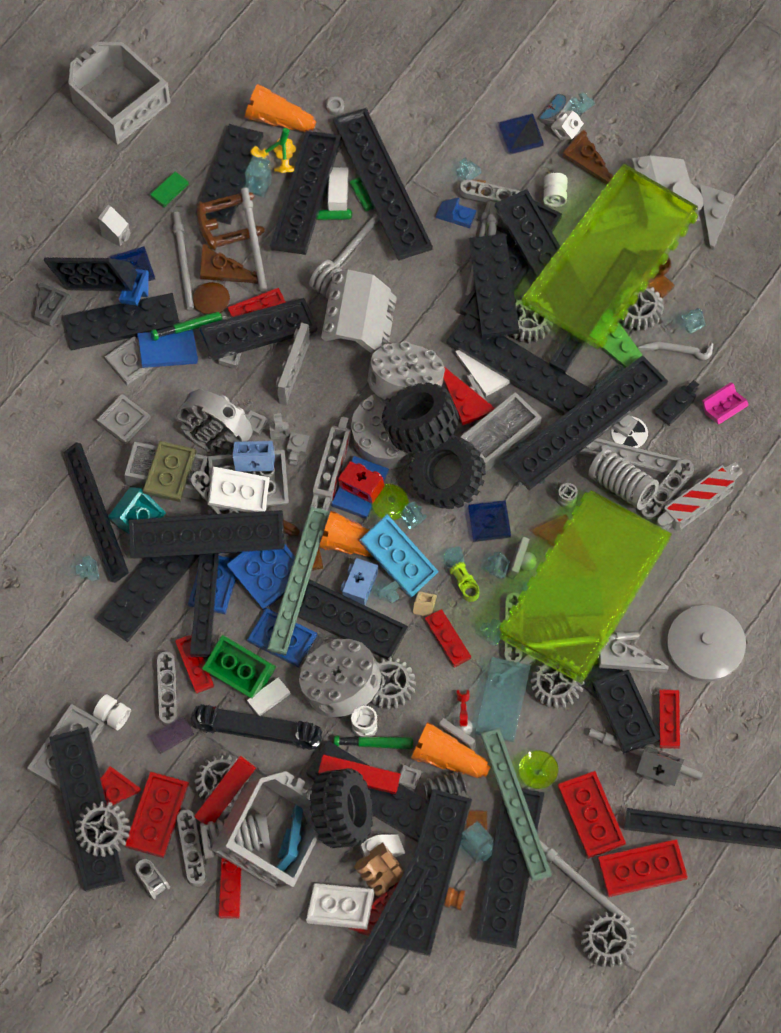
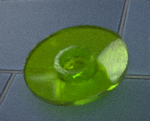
(383, 506)
(542, 761)

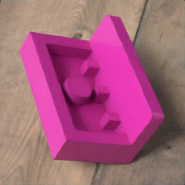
(724, 403)

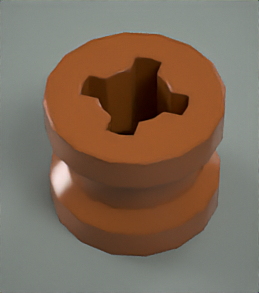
(454, 898)

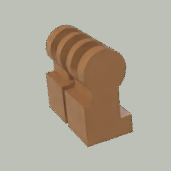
(380, 869)

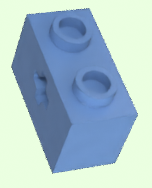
(254, 456)
(363, 571)

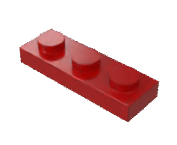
(257, 303)
(447, 638)
(199, 678)
(669, 719)
(230, 890)

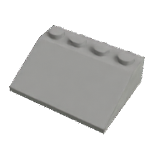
(662, 170)
(277, 485)

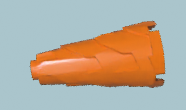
(275, 111)
(343, 535)
(447, 753)

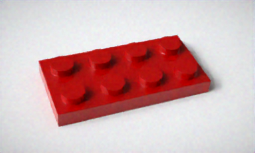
(157, 814)
(591, 814)
(642, 868)

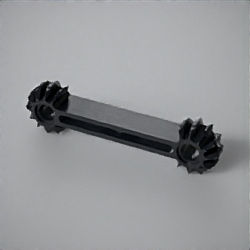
(299, 733)

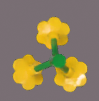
(284, 149)

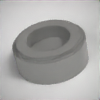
(335, 106)

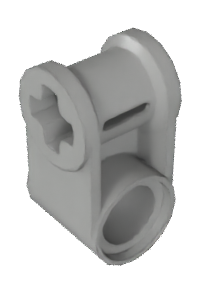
(153, 881)

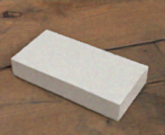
(268, 697)

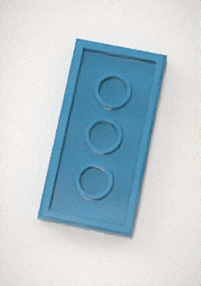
(398, 556)

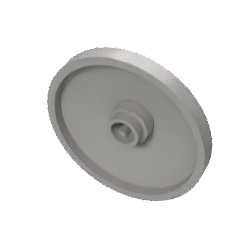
(706, 643)

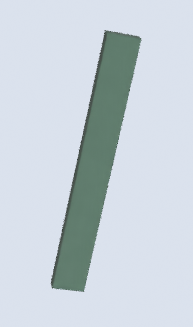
(298, 581)
(516, 805)

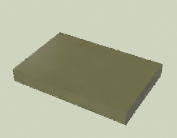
(169, 471)

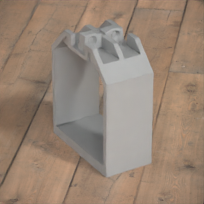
(138, 112)
(225, 847)

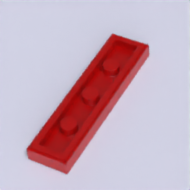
(375, 777)
(225, 791)

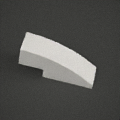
(338, 189)

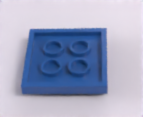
(263, 573)

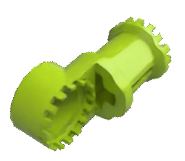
(465, 581)

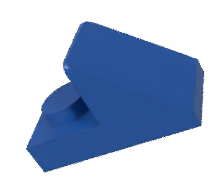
(455, 213)
(139, 289)

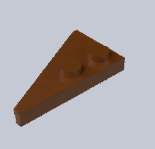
(584, 155)
(219, 267)

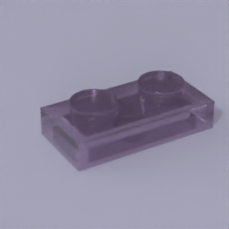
(172, 735)

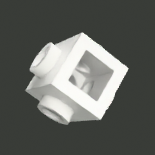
(566, 125)

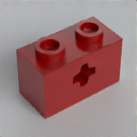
(361, 482)

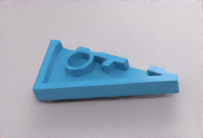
(288, 851)

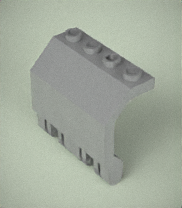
(359, 310)

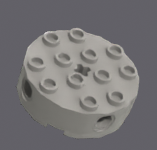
(402, 365)
(213, 422)
(371, 437)
(340, 677)

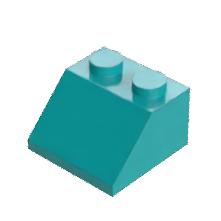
(135, 506)

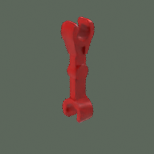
(463, 712)

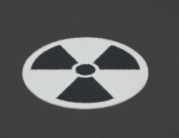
(635, 438)

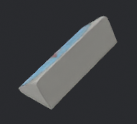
(559, 104)

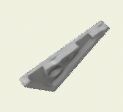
(716, 208)
(623, 656)

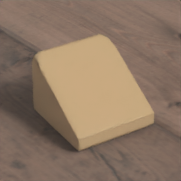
(424, 604)

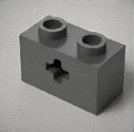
(670, 766)

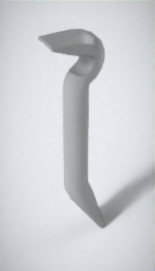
(678, 348)

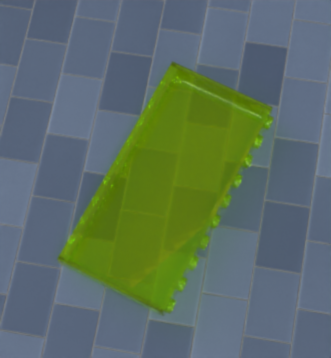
(611, 256)
(584, 586)

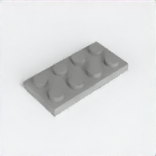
(293, 364)
(74, 718)

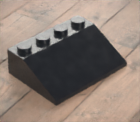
(93, 273)

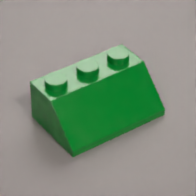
(239, 667)

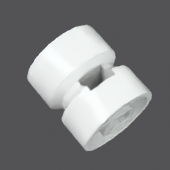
(555, 189)
(110, 711)
(364, 717)

